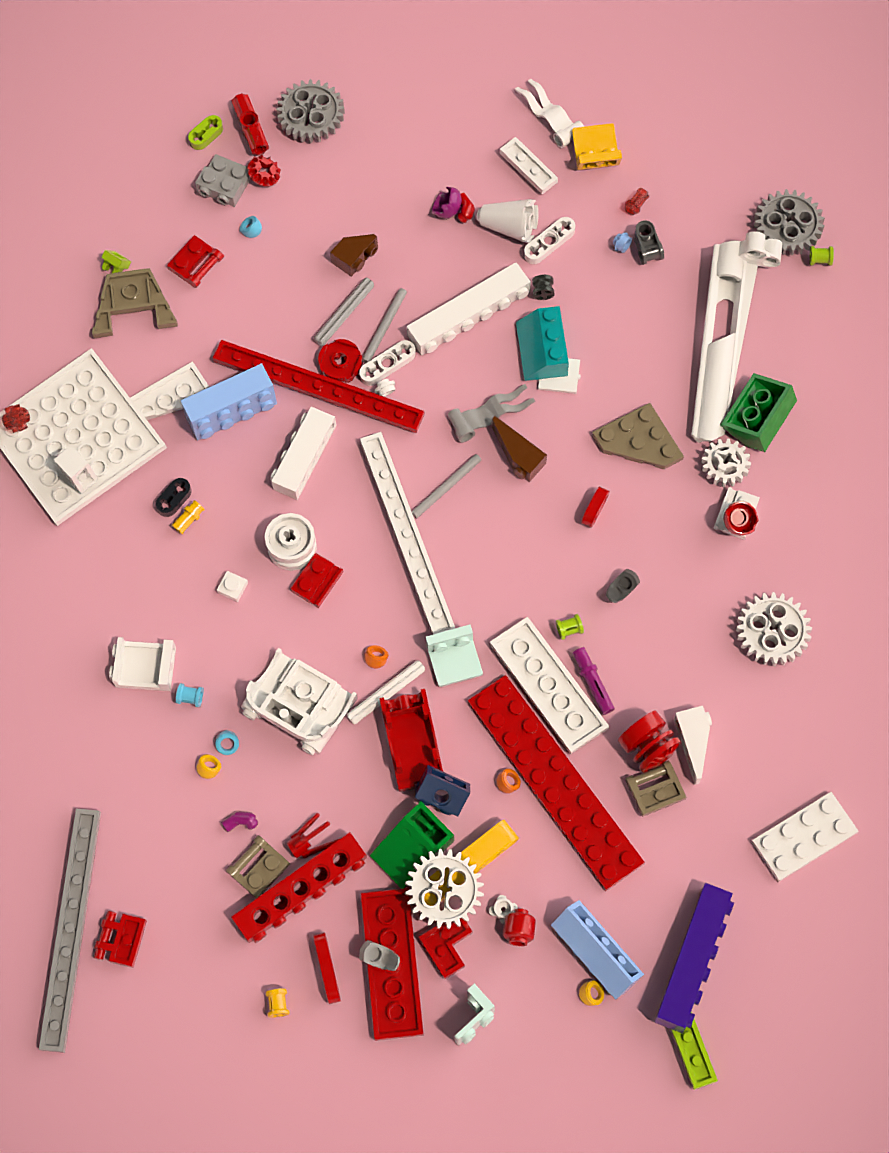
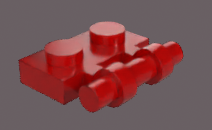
(126, 942)

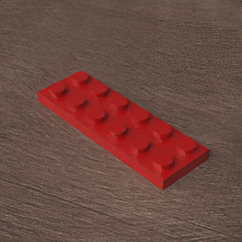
(393, 993)

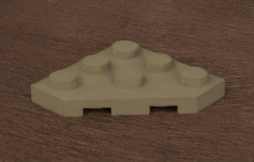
(639, 438)

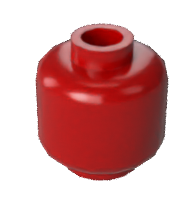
(519, 927)

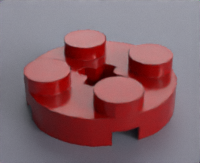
(335, 350)

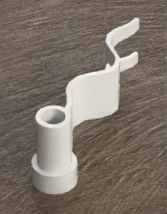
(552, 113)

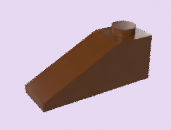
(521, 454)

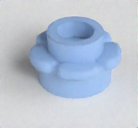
(622, 242)

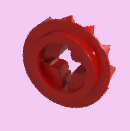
(263, 178)

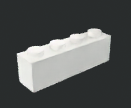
(303, 453)

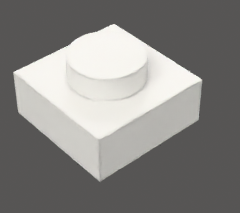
(232, 586)

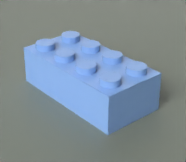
(229, 402)

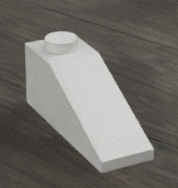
(693, 730)

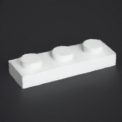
(528, 165)

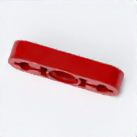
(327, 968)

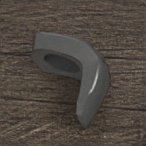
(622, 586)

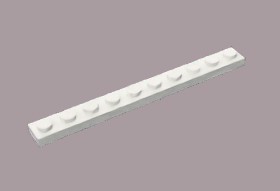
(407, 534)

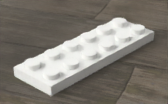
(549, 685)

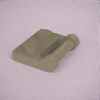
(659, 795)
(263, 873)

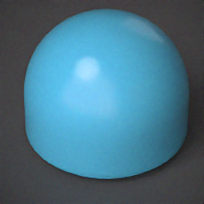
(253, 230)
(227, 734)

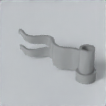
(481, 417)

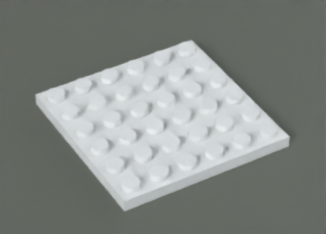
(95, 416)

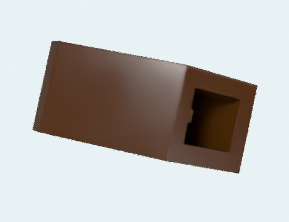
(353, 252)

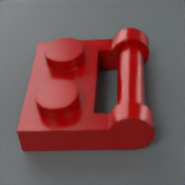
(190, 257)

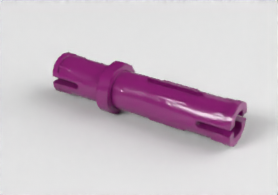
(589, 672)

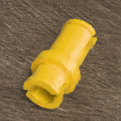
(188, 516)

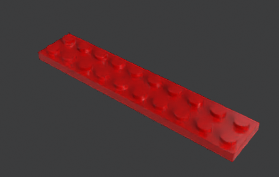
(556, 783)

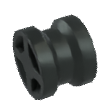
(543, 287)

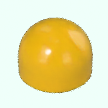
(206, 772)
(585, 995)

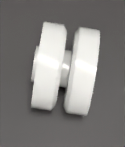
(290, 541)

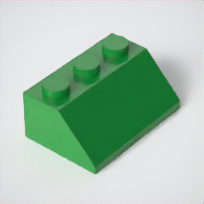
(760, 411)

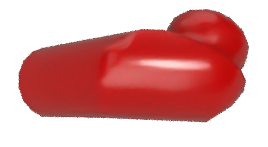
(467, 209)

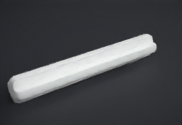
(386, 691)

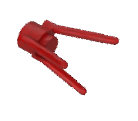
(300, 844)

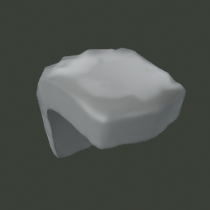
(379, 956)

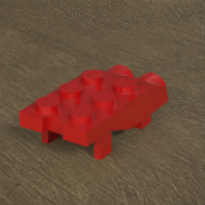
(410, 737)

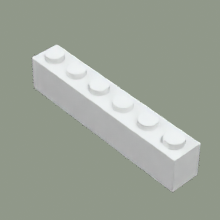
(468, 309)

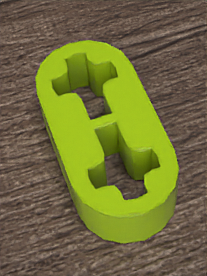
(203, 130)

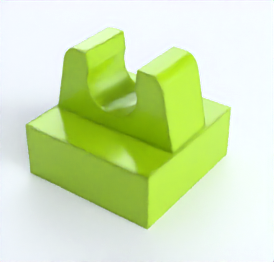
(114, 259)

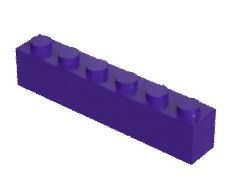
(694, 957)

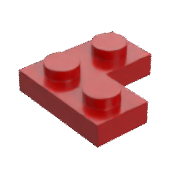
(440, 946)

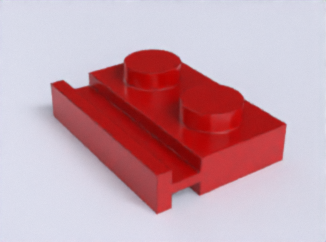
(317, 580)

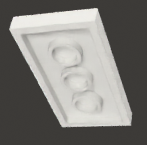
(804, 836)

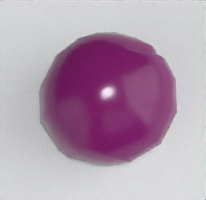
(447, 203)

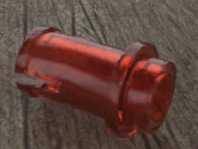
(633, 205)

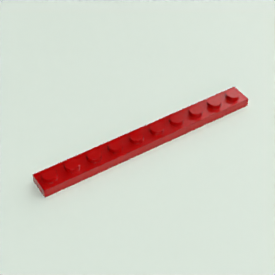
(321, 387)

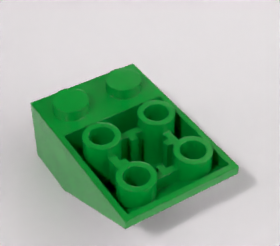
(409, 840)

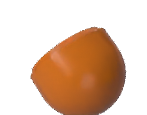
(376, 661)
(503, 784)

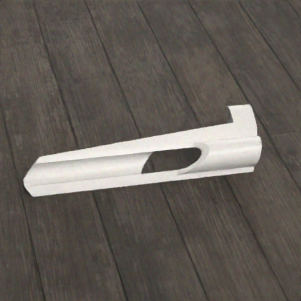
(733, 279)

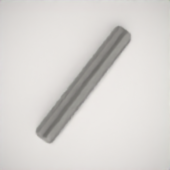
(343, 311)

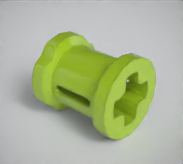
(821, 255)
(569, 626)

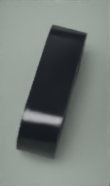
(169, 496)

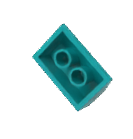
(542, 344)

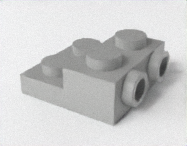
(223, 180)

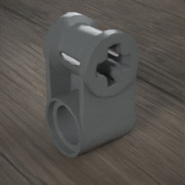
(648, 246)

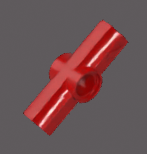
(247, 115)

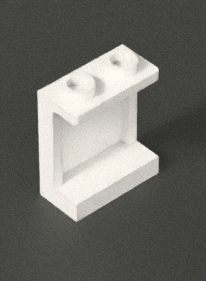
(143, 665)

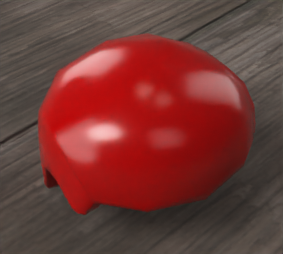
(740, 518)

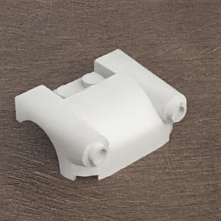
(298, 701)

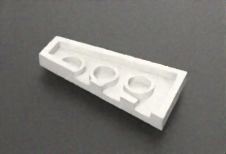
(166, 394)

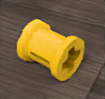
(277, 1003)

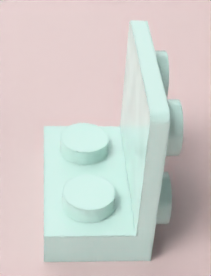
(454, 656)
(478, 1002)

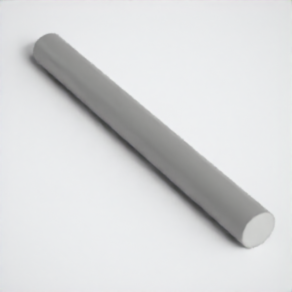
(384, 325)
(447, 485)

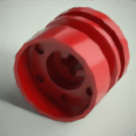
(652, 745)

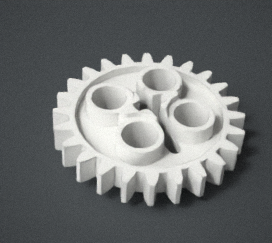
(792, 620)
(422, 884)

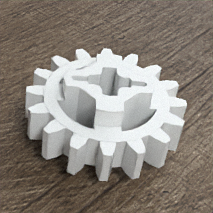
(726, 472)

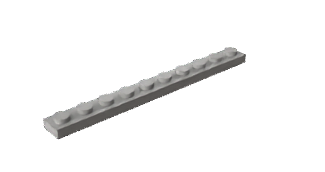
(70, 931)

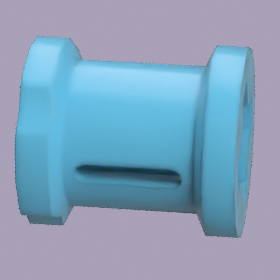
(189, 695)

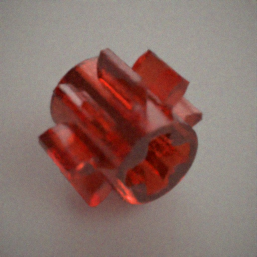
(16, 418)

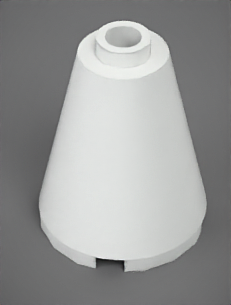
(511, 218)

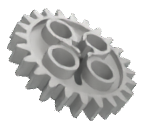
(293, 107)
(790, 221)

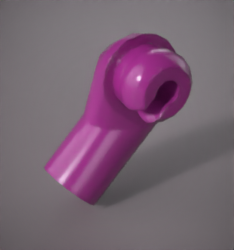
(241, 818)

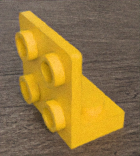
(596, 146)

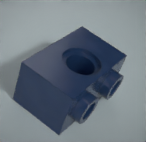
(435, 780)

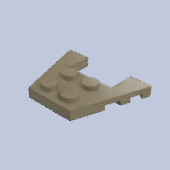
(131, 293)

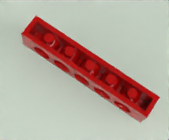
(245, 918)

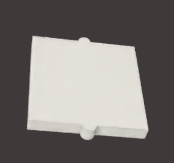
(563, 384)

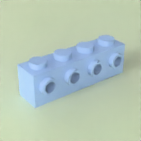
(597, 949)

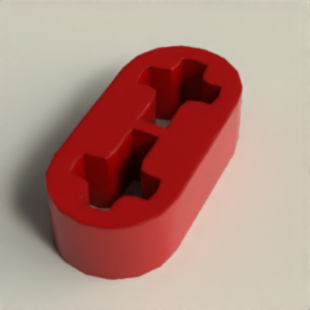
(595, 507)

